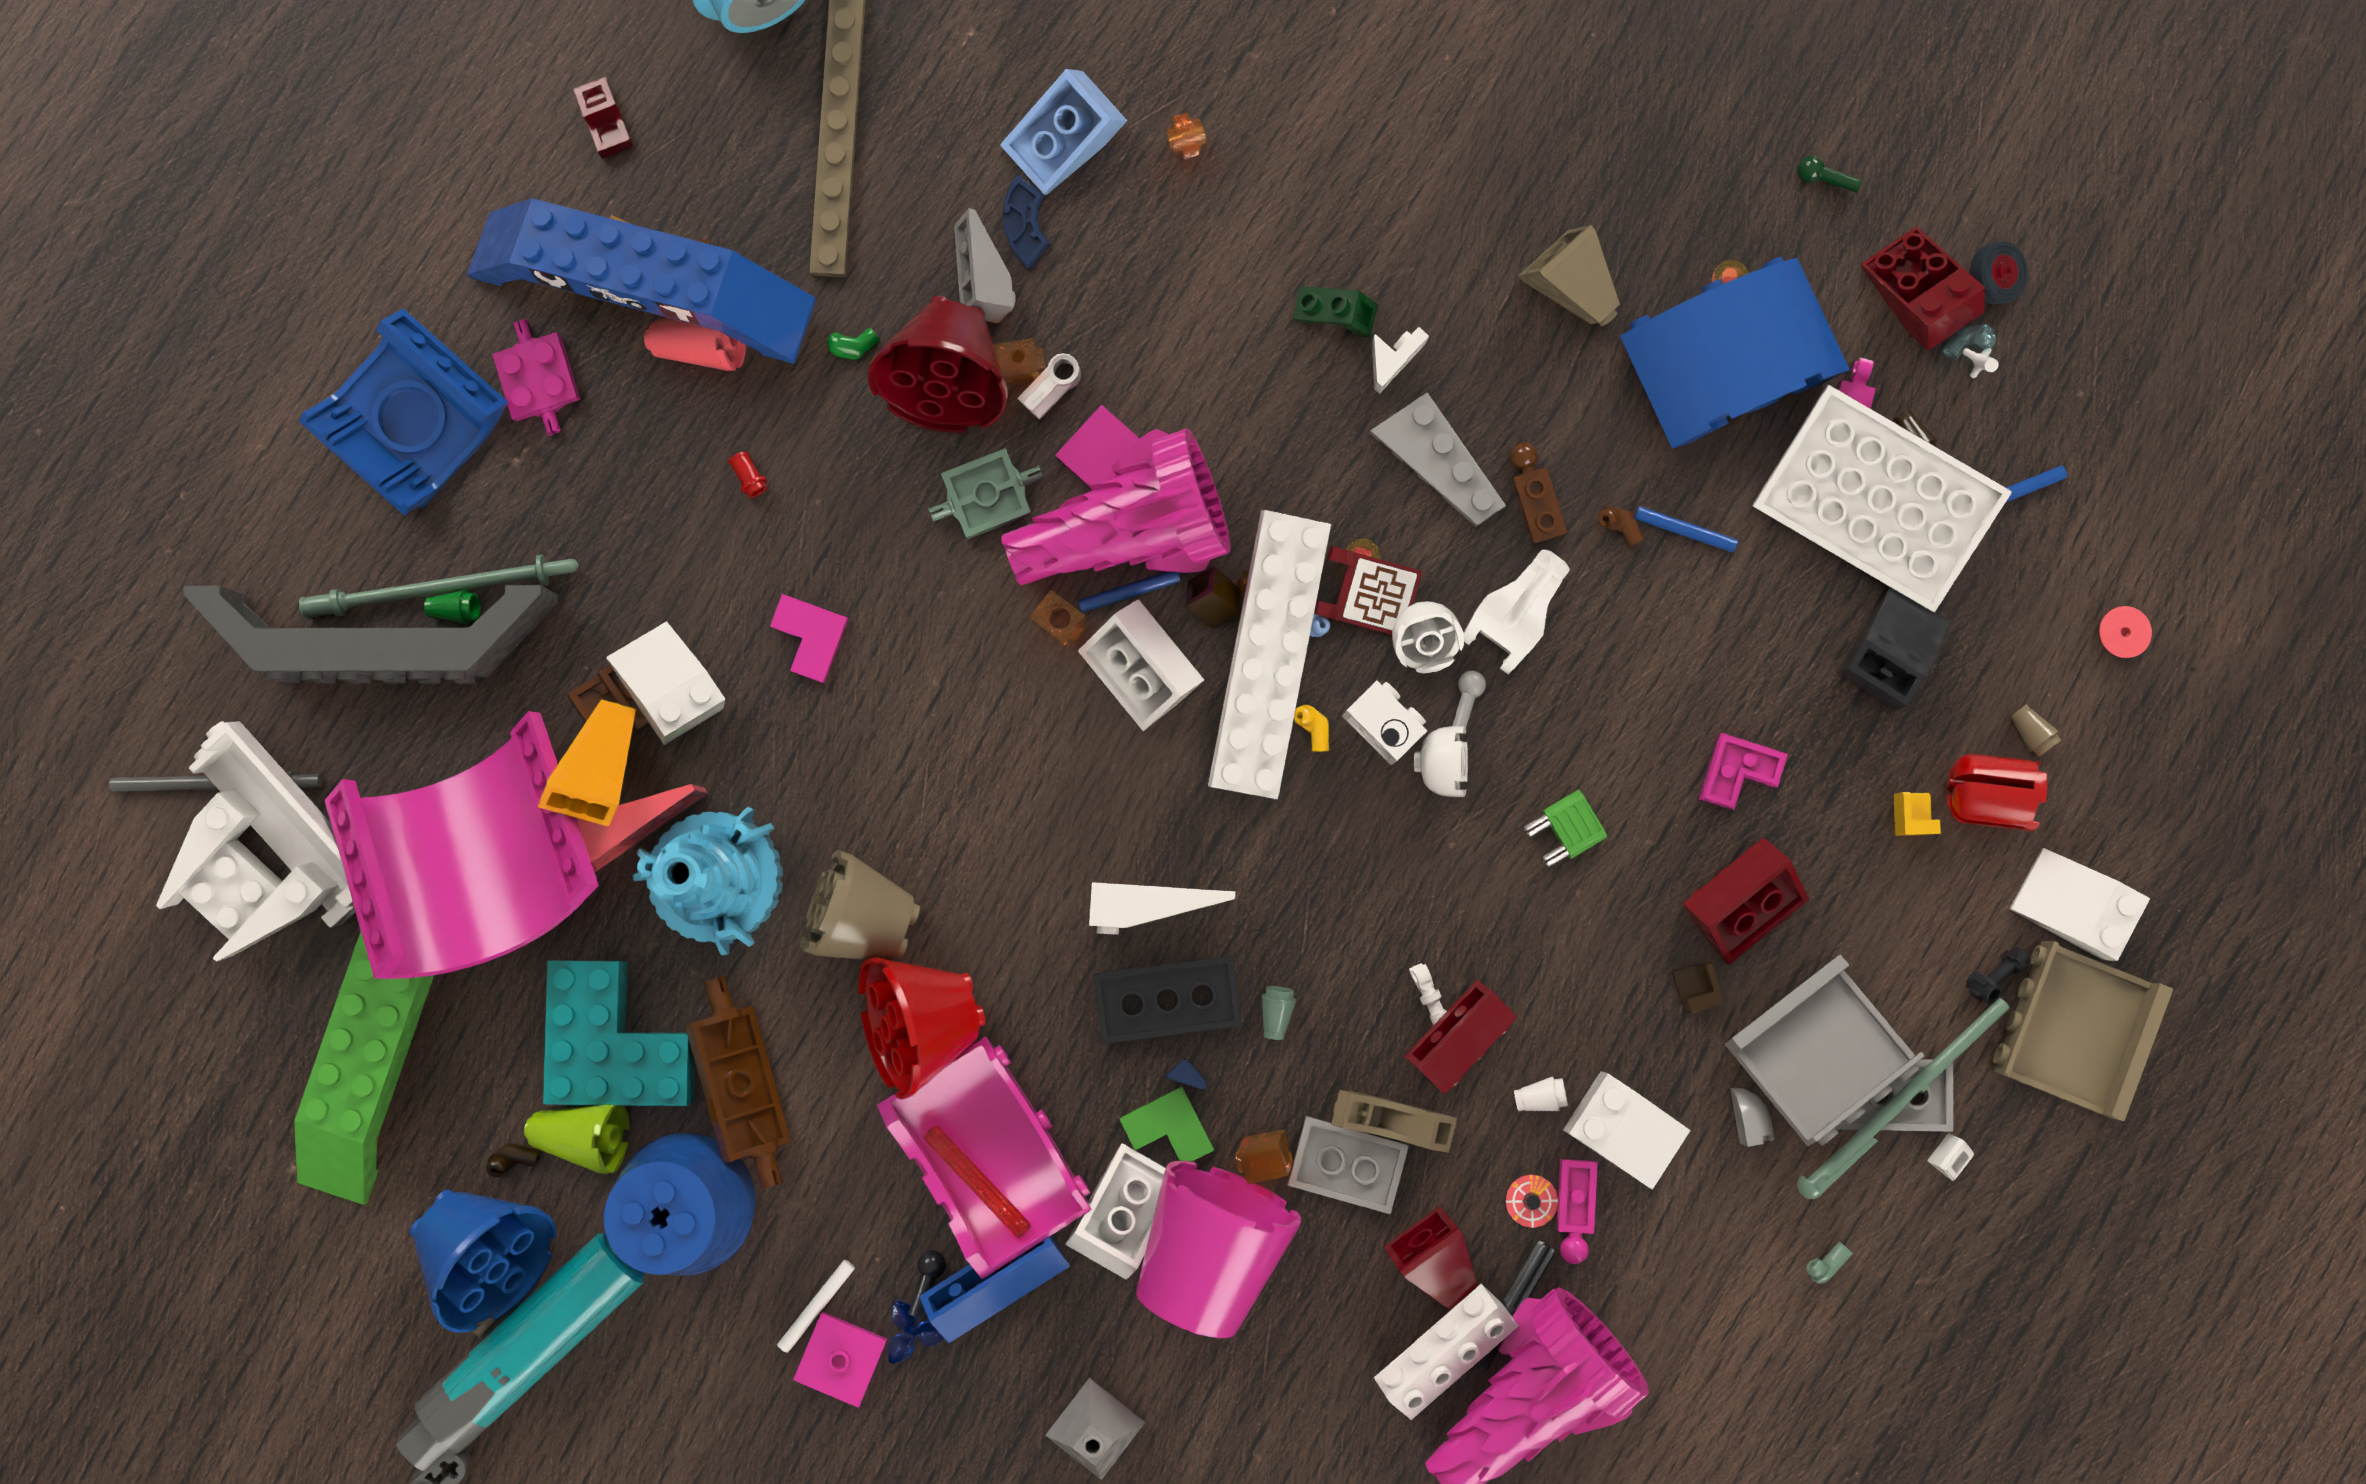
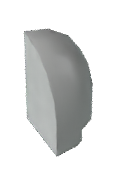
(1751, 1118)

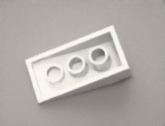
(1130, 905)

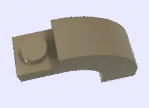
(1393, 1120)

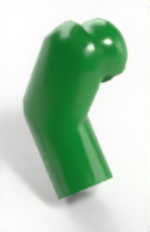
(850, 347)

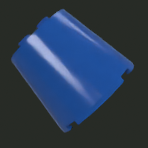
(706, 1200)

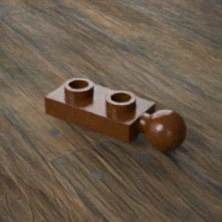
(1536, 495)

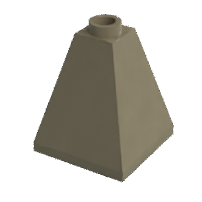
(1575, 276)

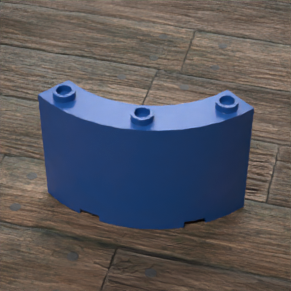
(1733, 350)

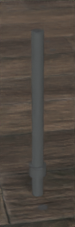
(194, 782)

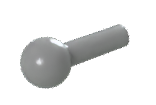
(1471, 685)

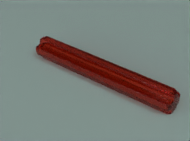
(977, 1181)

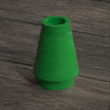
(454, 607)

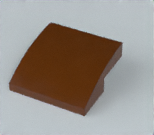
(609, 688)

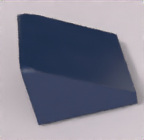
(1187, 1074)

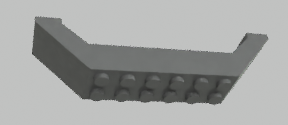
(375, 652)

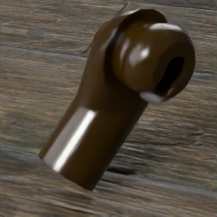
(509, 1156)

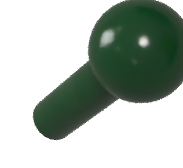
(1813, 169)

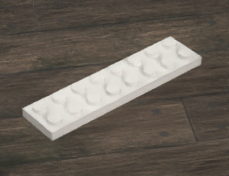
(1269, 654)

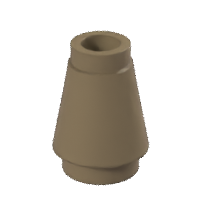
(2035, 730)

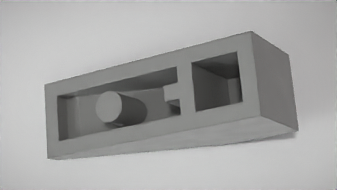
(980, 269)

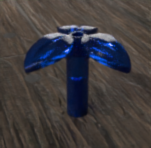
(902, 1345)

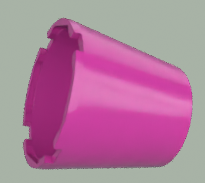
(1211, 1248)

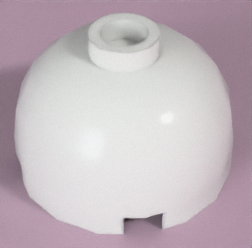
(1427, 637)
(1443, 761)

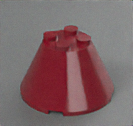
(941, 369)

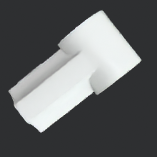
(1047, 388)

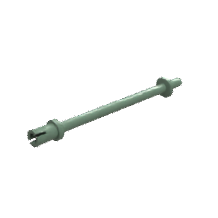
(339, 602)

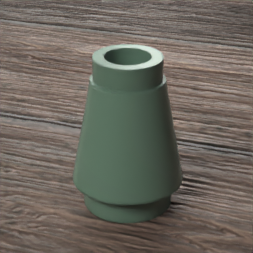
(1277, 1011)

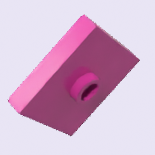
(840, 1359)

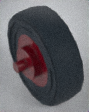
(2001, 271)

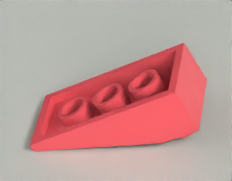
(635, 822)

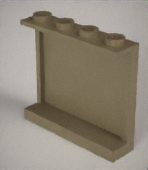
(2081, 1030)

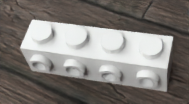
(1445, 1352)

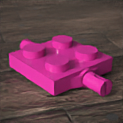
(536, 377)

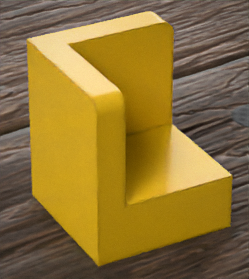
(1913, 814)

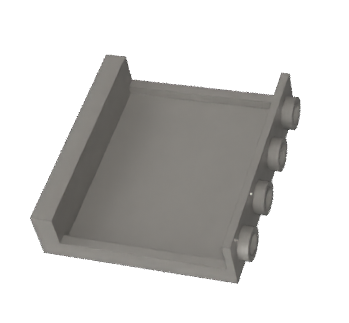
(1823, 1054)

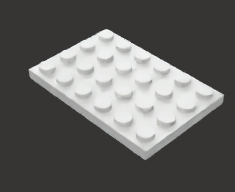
(1881, 498)

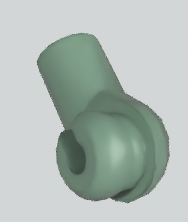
(1824, 1270)

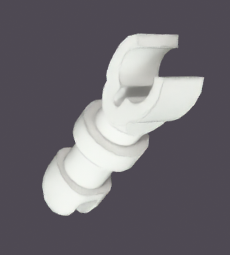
(1429, 995)

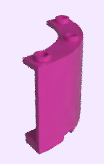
(1005, 1138)

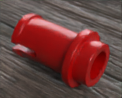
(748, 475)

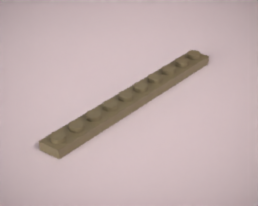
(837, 138)

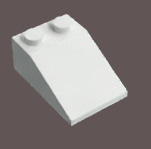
(667, 682)
(2079, 905)
(1626, 1129)
(1121, 1213)

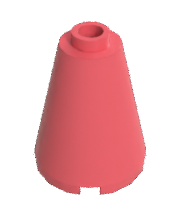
(694, 345)

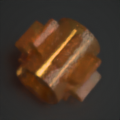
(1186, 135)

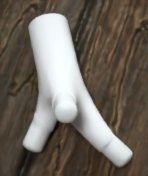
(1981, 361)

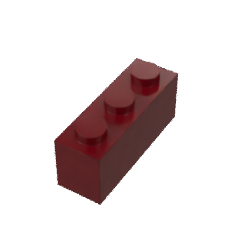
(1461, 1036)

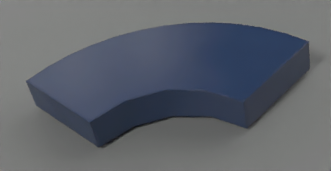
(1021, 222)

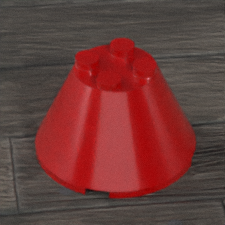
(916, 1020)

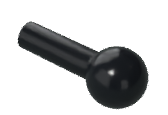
(931, 1266)

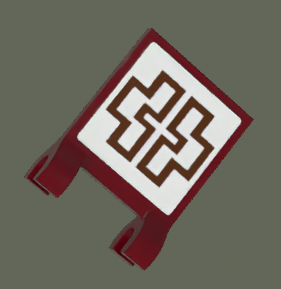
(1371, 591)

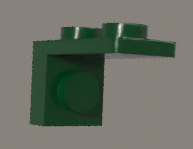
(1336, 307)

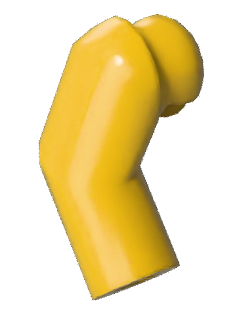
(1315, 724)

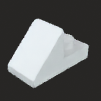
(1388, 362)

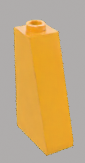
(593, 768)

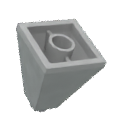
(1095, 1428)

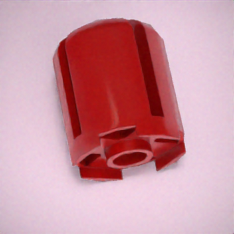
(1996, 791)

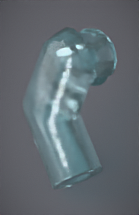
(1970, 335)

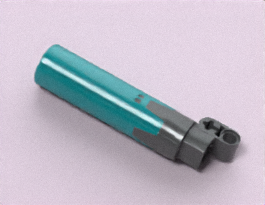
(514, 1360)

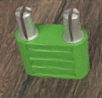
(1573, 826)

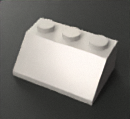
(1140, 664)

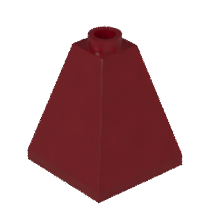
(1435, 1258)

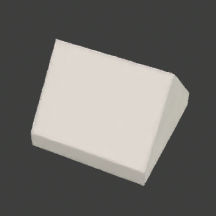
(1951, 1156)

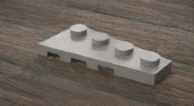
(1438, 456)

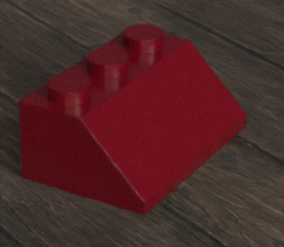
(1746, 900)

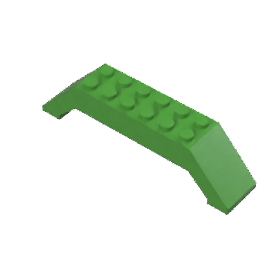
(355, 1079)

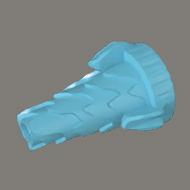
(730, 878)

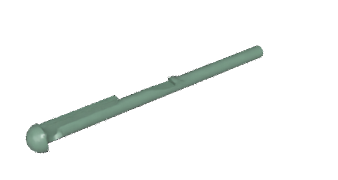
(1863, 1139)

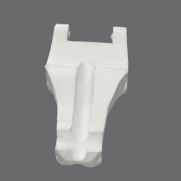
(1518, 611)

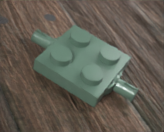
(986, 493)

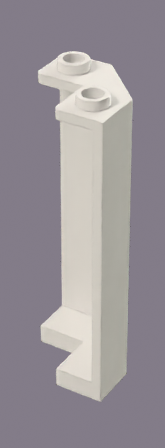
(286, 817)

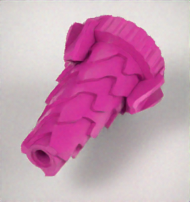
(1153, 511)
(1560, 1381)

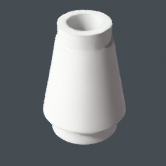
(1542, 1096)

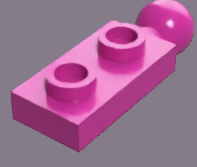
(1576, 1206)

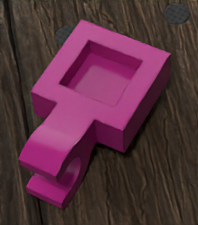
(1857, 386)

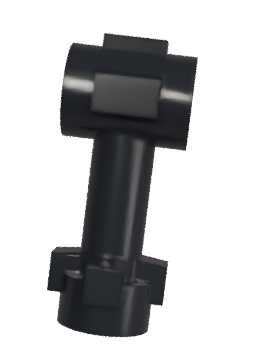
(1988, 987)

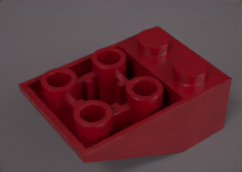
(1925, 287)

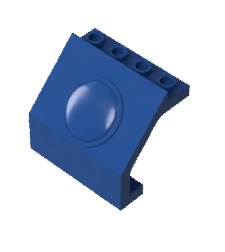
(407, 414)

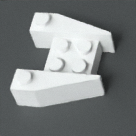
(232, 884)

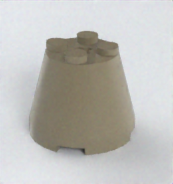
(857, 913)

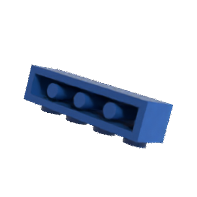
(968, 1300)

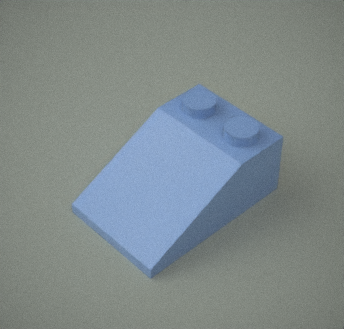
(1063, 130)

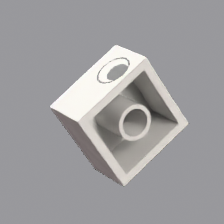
(1385, 721)

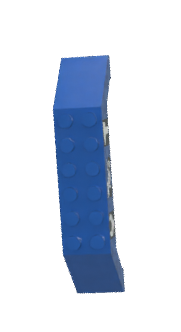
(644, 272)

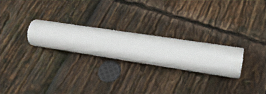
(815, 1306)

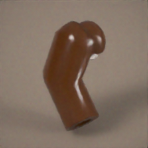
(1622, 521)

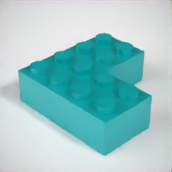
(591, 1053)

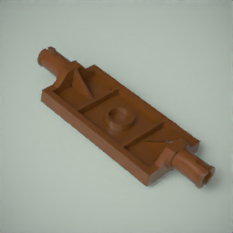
(738, 1083)

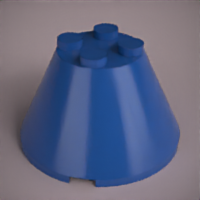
(480, 1256)

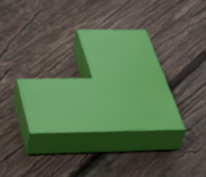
(1172, 1117)

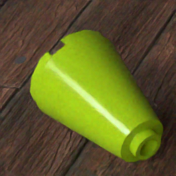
(582, 1135)

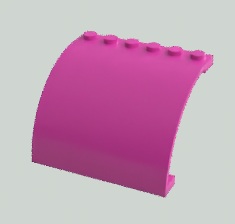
(461, 863)

